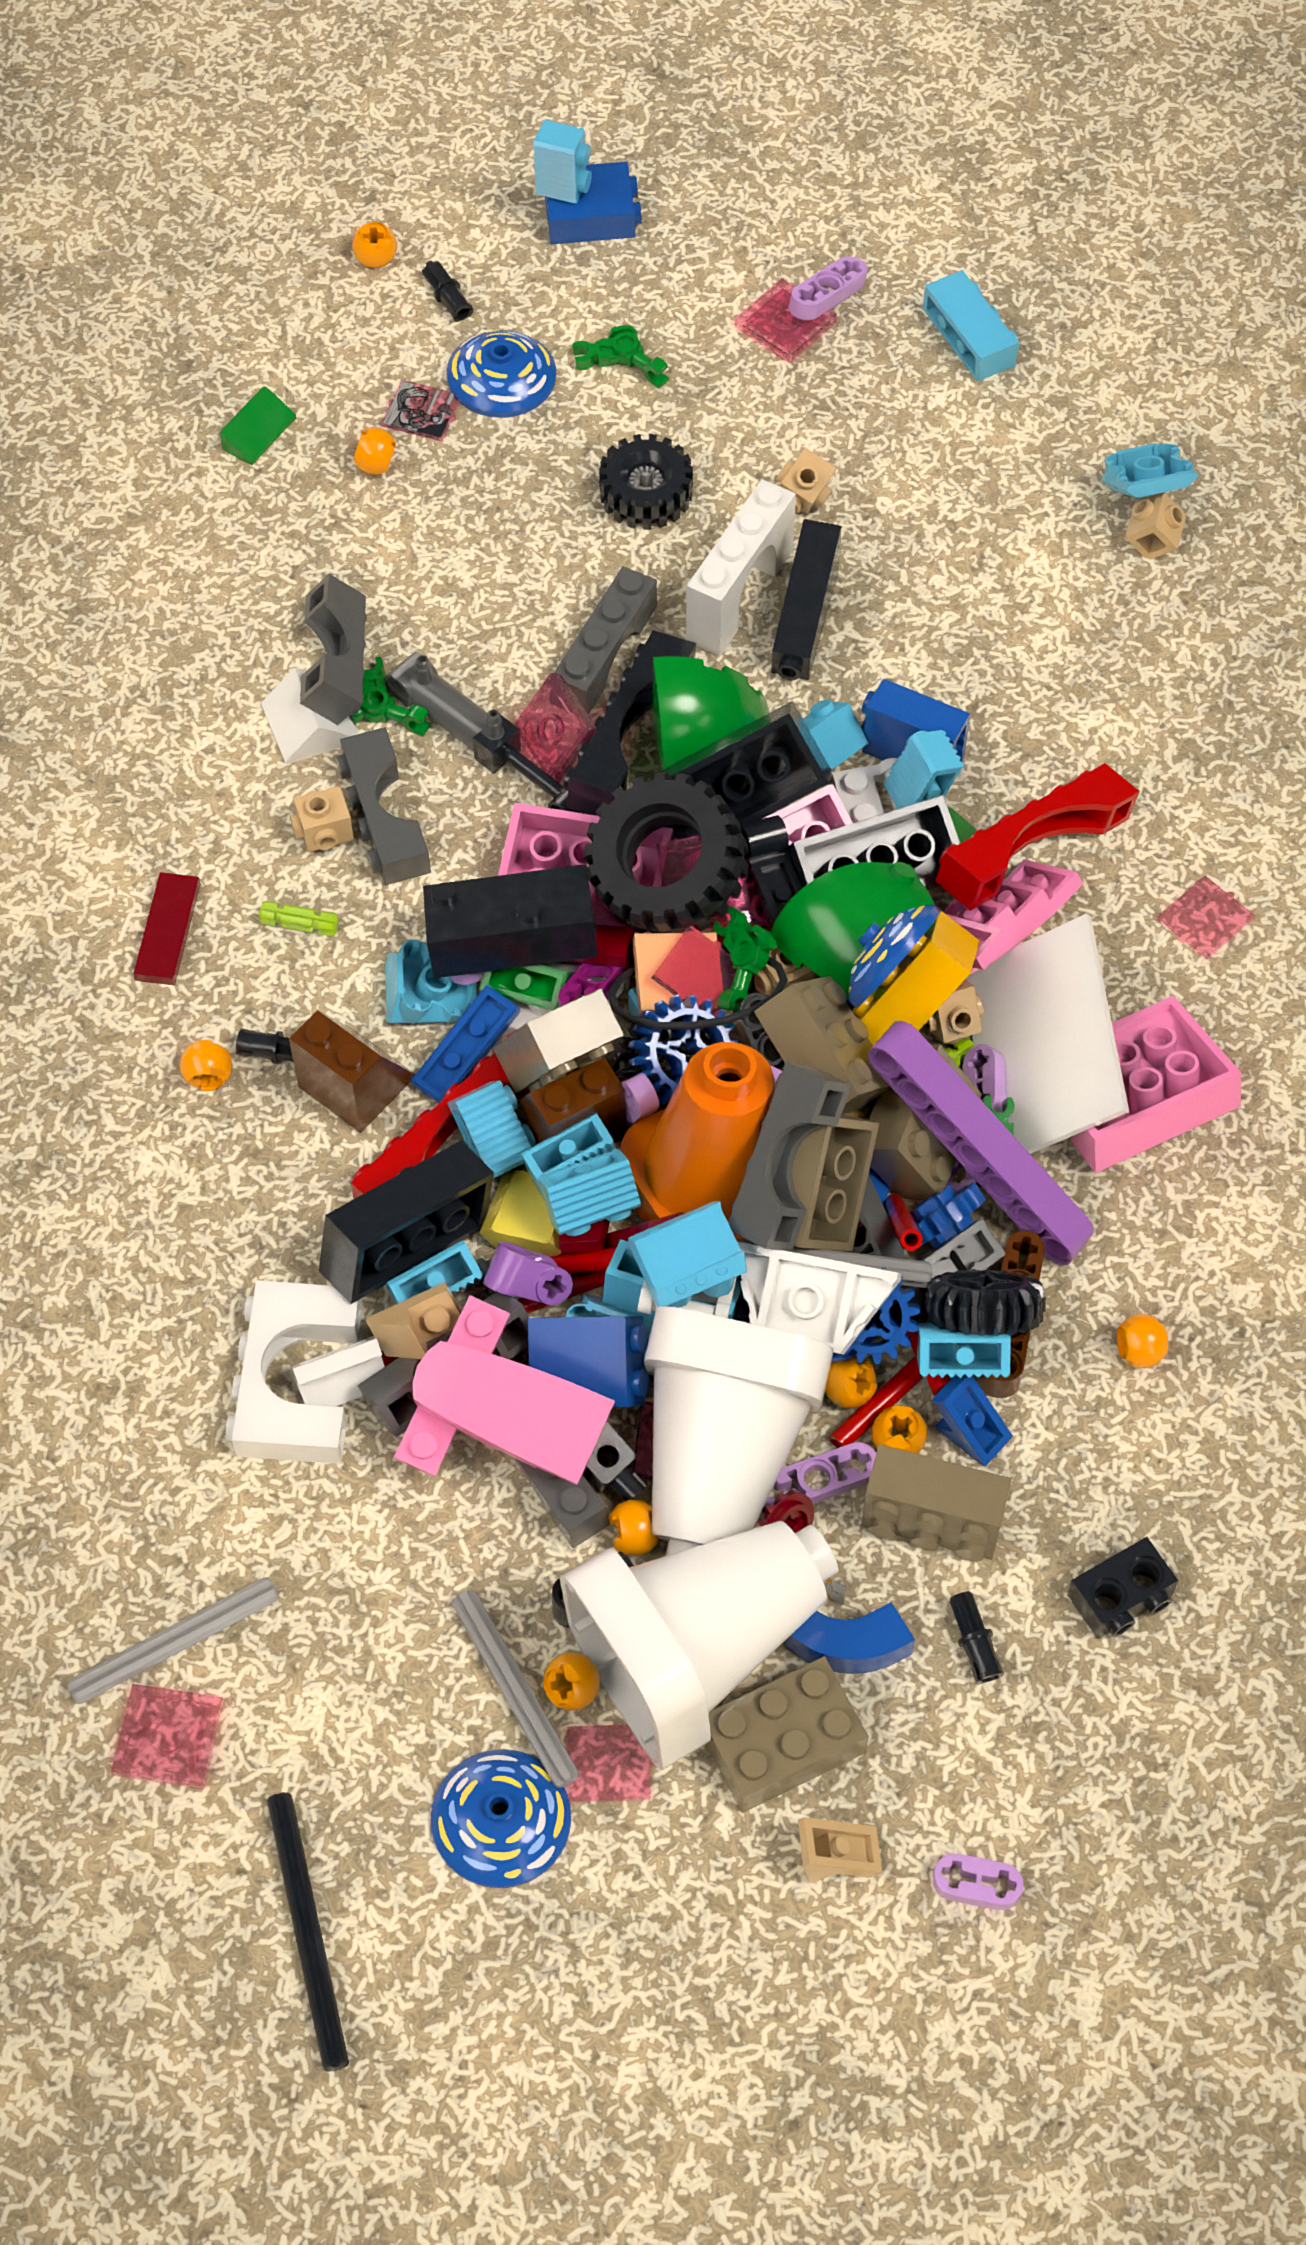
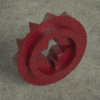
(791, 1508)

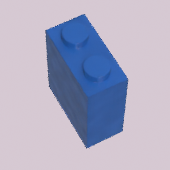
(602, 212)
(899, 712)
(593, 1353)

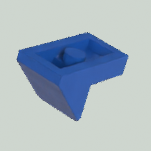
(970, 1419)

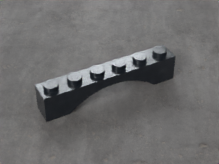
(601, 762)

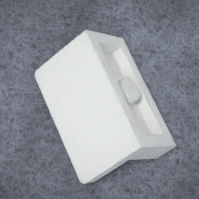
(335, 1375)

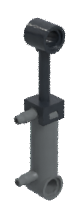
(486, 734)

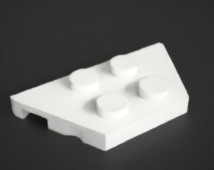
(813, 1294)

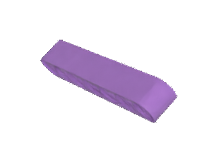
(980, 1141)

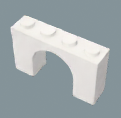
(755, 538)
(263, 1422)

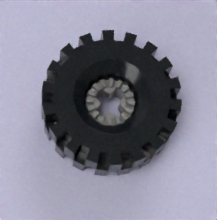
(645, 464)

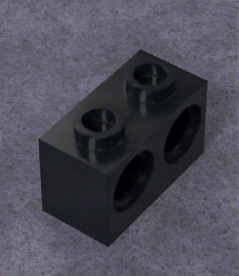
(1115, 1580)

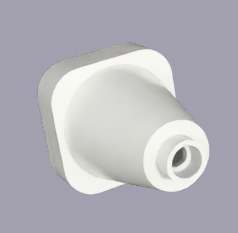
(724, 1419)
(692, 1625)

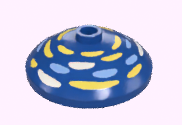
(501, 373)
(886, 948)
(504, 1847)

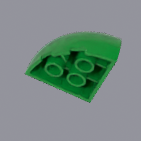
(698, 706)
(834, 910)

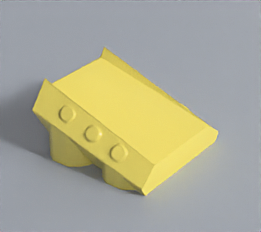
(520, 1216)

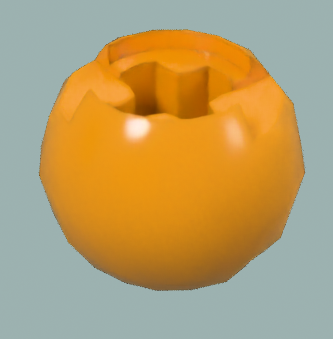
(374, 245)
(374, 451)
(206, 1065)
(1142, 1340)
(851, 1383)
(901, 1418)
(633, 1527)
(571, 1681)

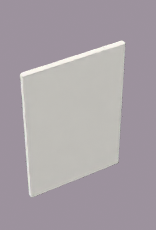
(1056, 1034)

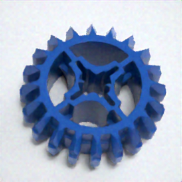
(650, 1049)

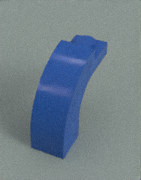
(854, 1644)

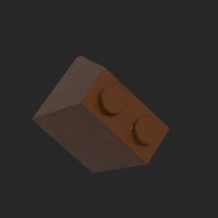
(345, 1070)
(573, 1099)

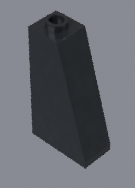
(807, 600)

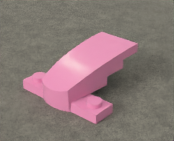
(1022, 906)
(498, 1403)

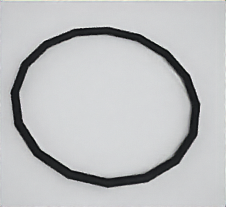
(696, 1024)

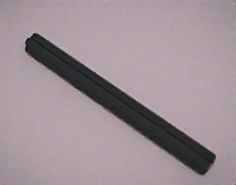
(307, 1932)

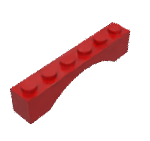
(1088, 804)
(428, 1131)

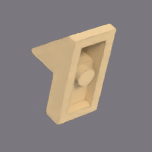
(413, 1322)
(838, 1849)

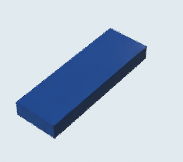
(466, 1043)

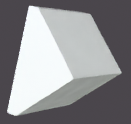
(296, 728)

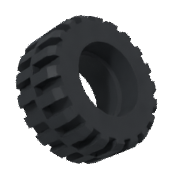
(638, 814)

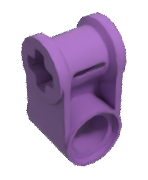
(527, 1275)

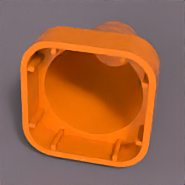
(704, 1135)

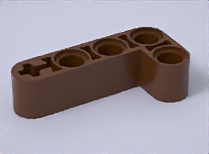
(1033, 1247)

